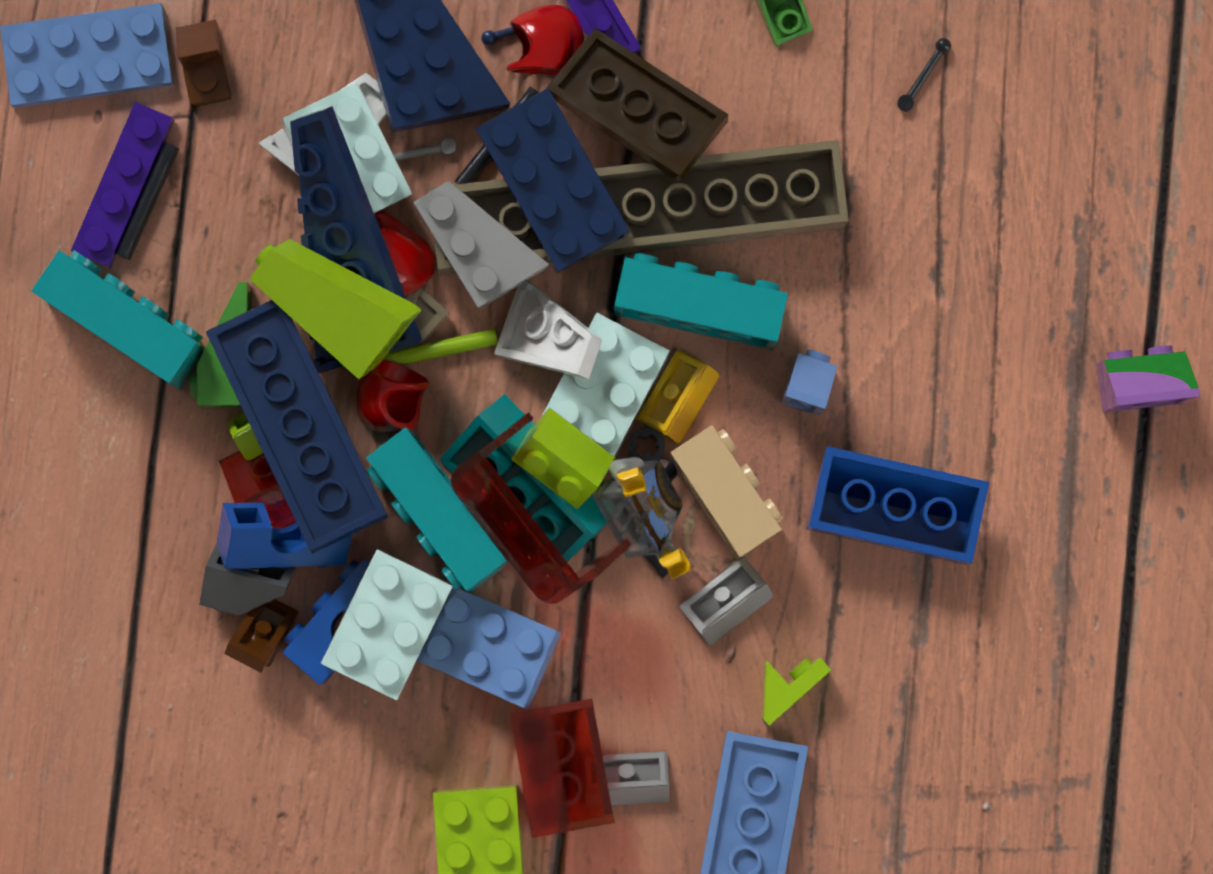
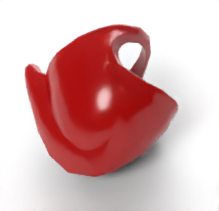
(548, 39)
(408, 252)
(390, 397)

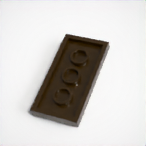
(637, 105)

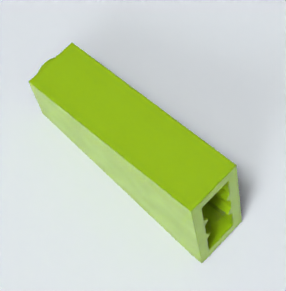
(334, 305)

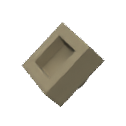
(431, 312)

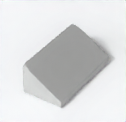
(727, 601)
(637, 777)

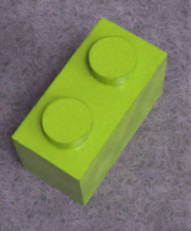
(563, 458)

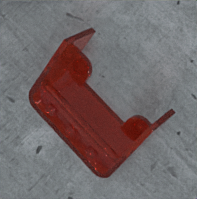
(515, 529)

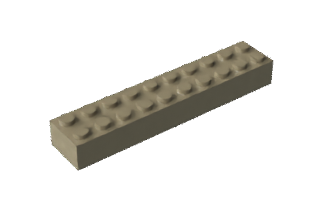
(716, 202)

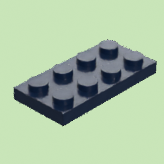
(552, 180)

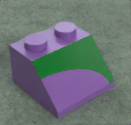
(1146, 380)

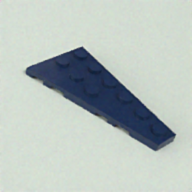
(425, 64)
(339, 215)

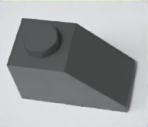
(241, 589)

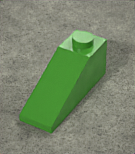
(210, 383)

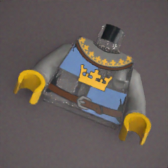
(643, 508)

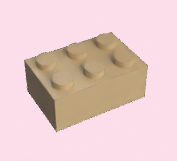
(726, 491)

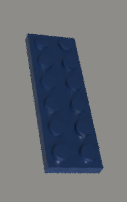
(296, 425)

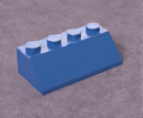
(897, 505)

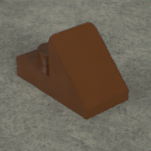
(203, 63)
(261, 635)

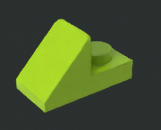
(780, 695)

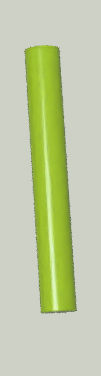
(443, 347)

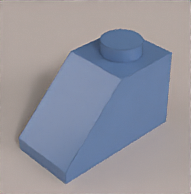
(809, 382)

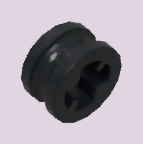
(645, 433)

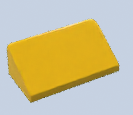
(678, 396)

